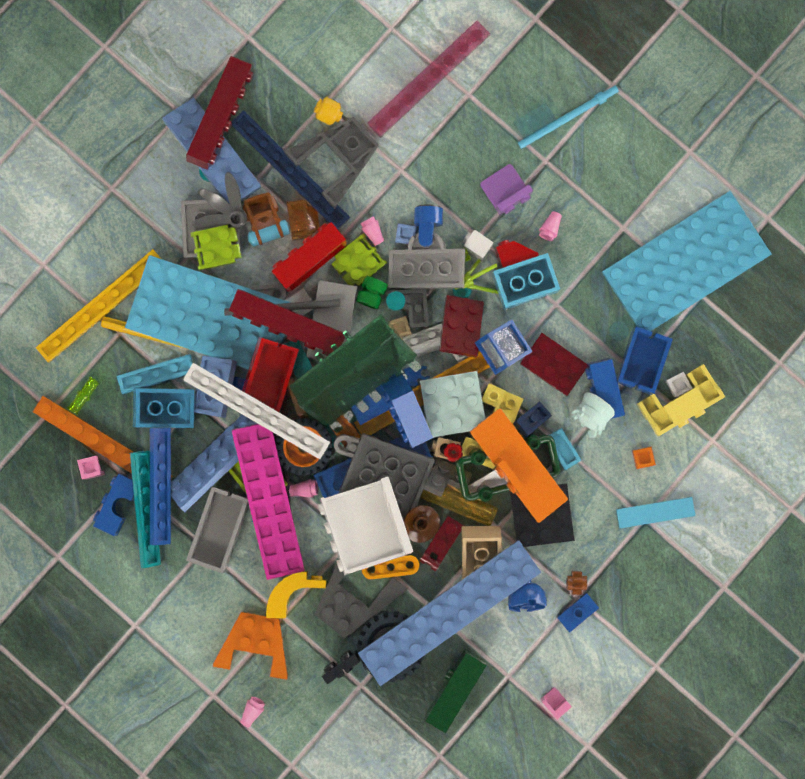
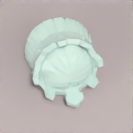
(593, 414)

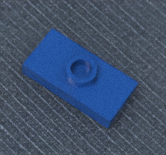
(577, 612)

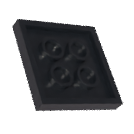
(553, 529)

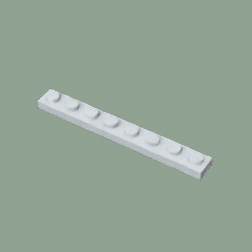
(256, 411)

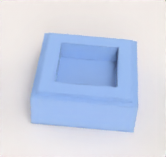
(404, 233)

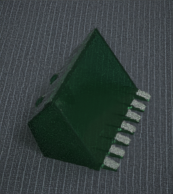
(353, 373)

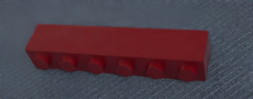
(219, 112)
(285, 321)

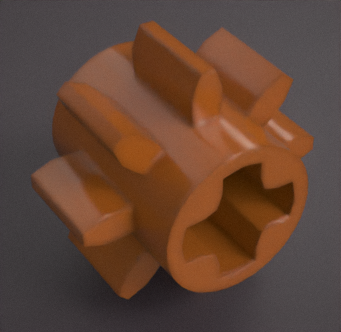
(576, 583)

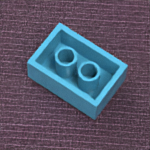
(525, 281)

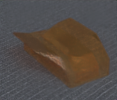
(302, 219)

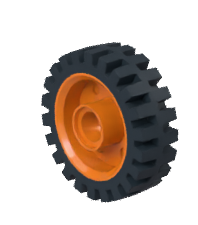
(302, 462)

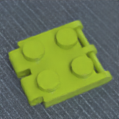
(216, 247)
(358, 261)

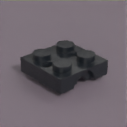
(335, 670)

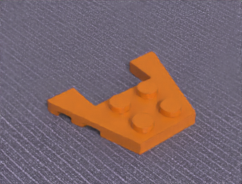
(255, 635)

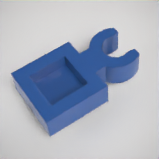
(414, 376)

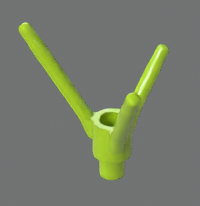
(468, 279)

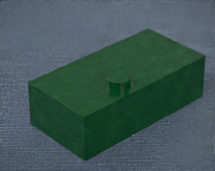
(455, 690)

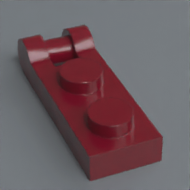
(442, 542)

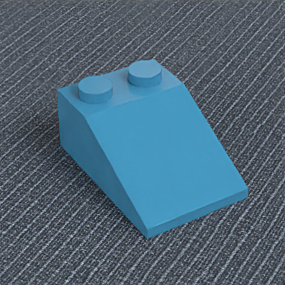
(163, 408)

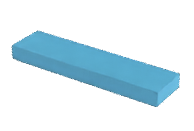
(155, 374)
(655, 512)

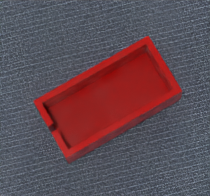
(309, 257)
(270, 372)

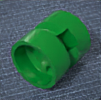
(371, 292)

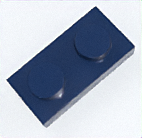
(532, 419)

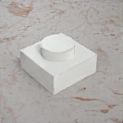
(678, 384)

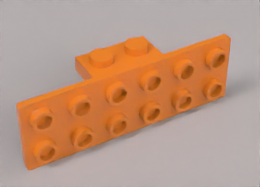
(518, 465)

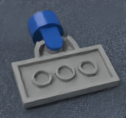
(427, 260)

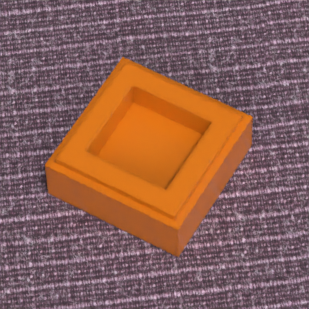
(643, 457)

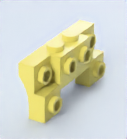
(501, 400)
(678, 411)

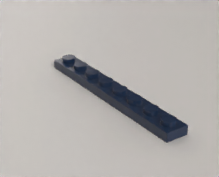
(286, 168)

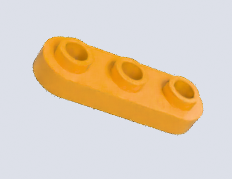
(399, 568)

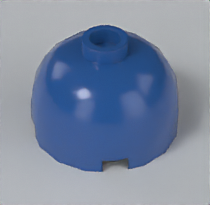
(528, 597)

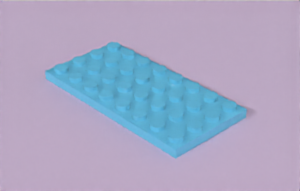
(686, 262)
(189, 312)

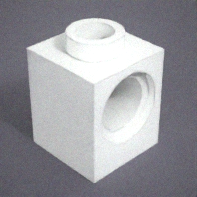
(477, 244)

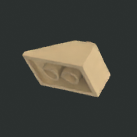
(479, 546)

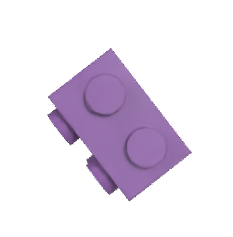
(506, 189)

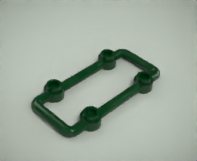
(478, 457)

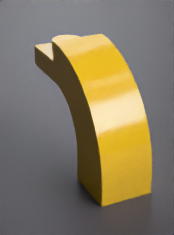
(280, 595)

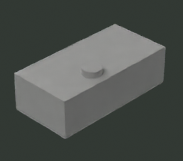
(335, 317)

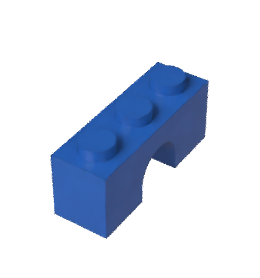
(108, 519)

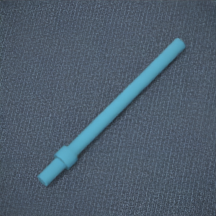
(599, 98)

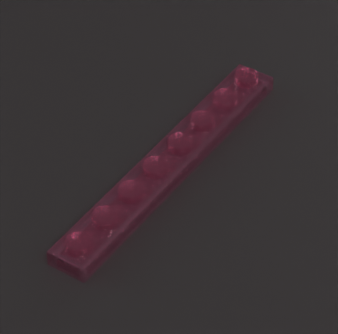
(428, 79)

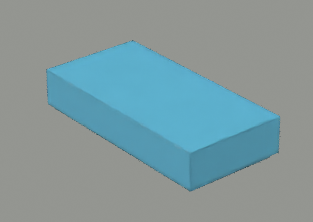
(566, 453)

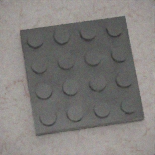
(382, 459)

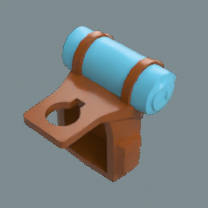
(264, 220)

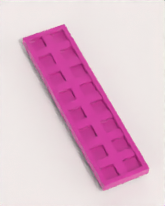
(268, 501)

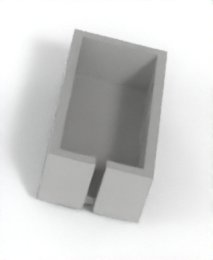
(218, 530)

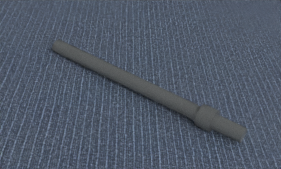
(302, 305)

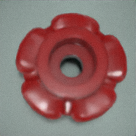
(458, 452)

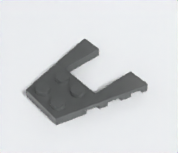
(350, 144)
(345, 611)

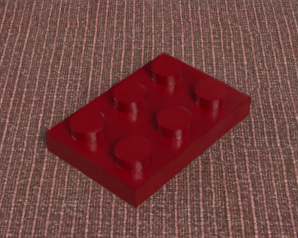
(461, 326)
(554, 364)

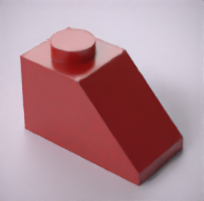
(512, 253)

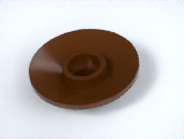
(427, 528)

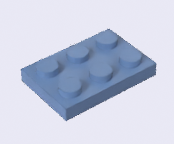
(224, 370)

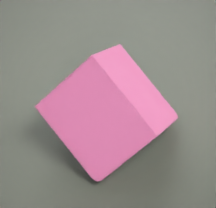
(90, 468)
(555, 703)

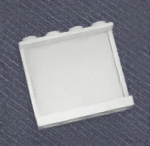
(365, 526)

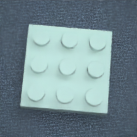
(452, 403)

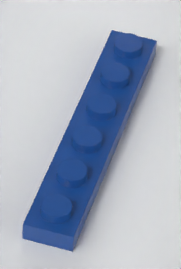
(160, 486)

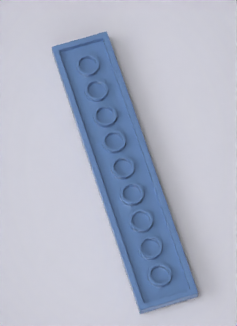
(449, 612)

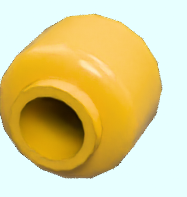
(328, 111)

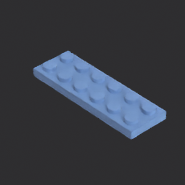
(184, 124)
(207, 467)

